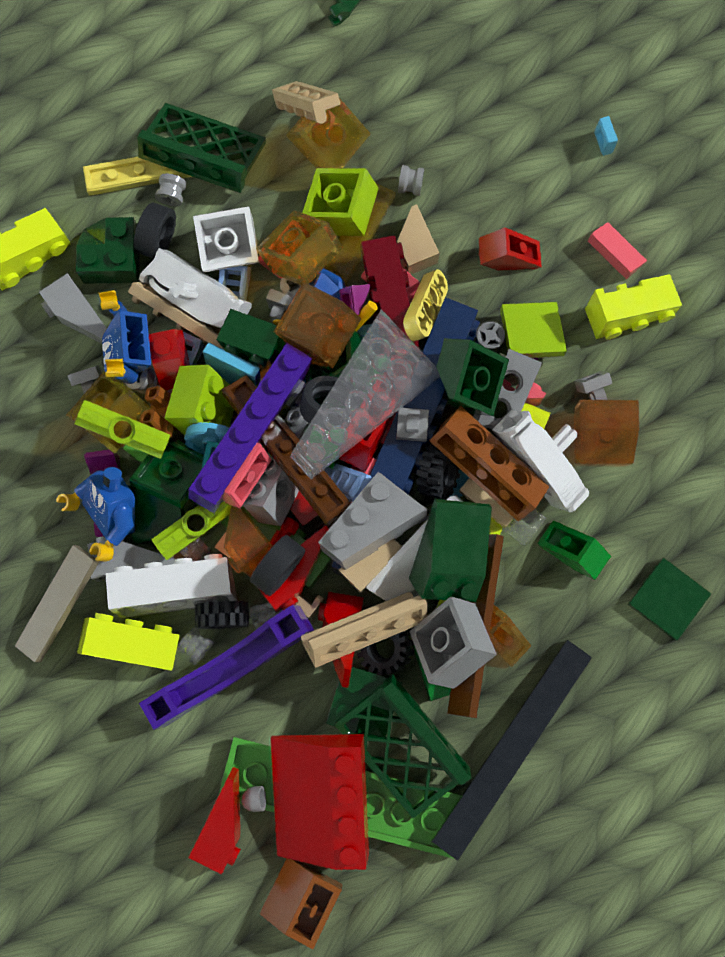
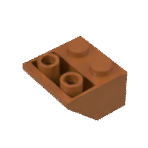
(301, 902)

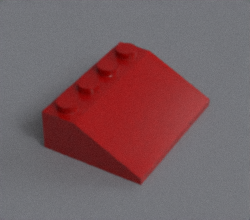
(321, 799)

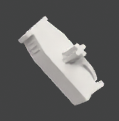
(191, 289)
(544, 457)

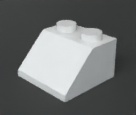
(226, 239)

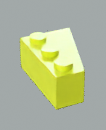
(29, 246)
(632, 306)
(128, 642)

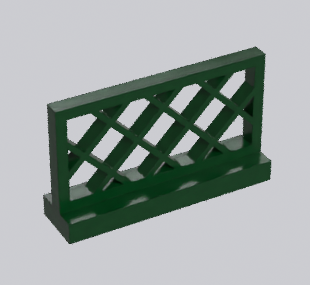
(196, 160)
(428, 736)

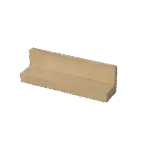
(364, 628)

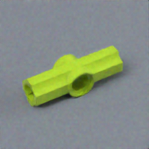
(103, 421)
(180, 536)

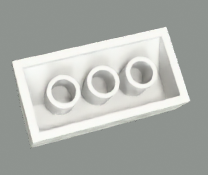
(395, 575)
(169, 587)

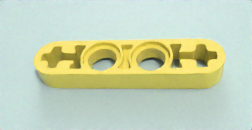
(425, 305)

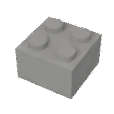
(452, 643)

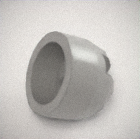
(254, 799)

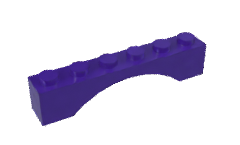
(249, 426)
(226, 669)

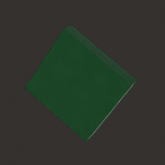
(169, 476)
(152, 515)
(669, 599)

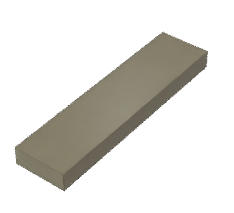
(56, 603)

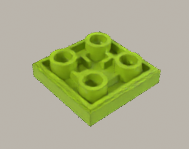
(533, 329)

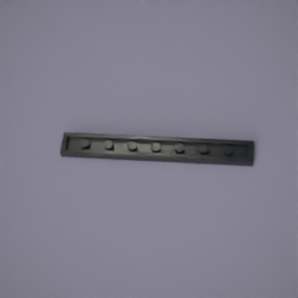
(511, 750)

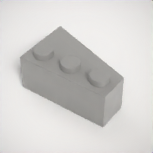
(370, 521)

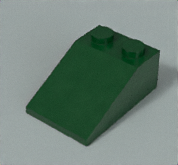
(453, 551)

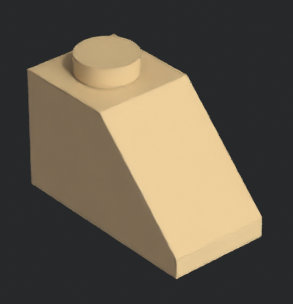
(417, 243)

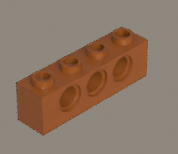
(489, 464)

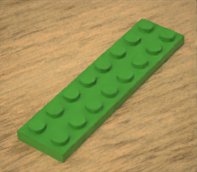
(385, 815)

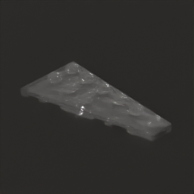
(373, 386)

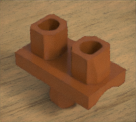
(155, 417)

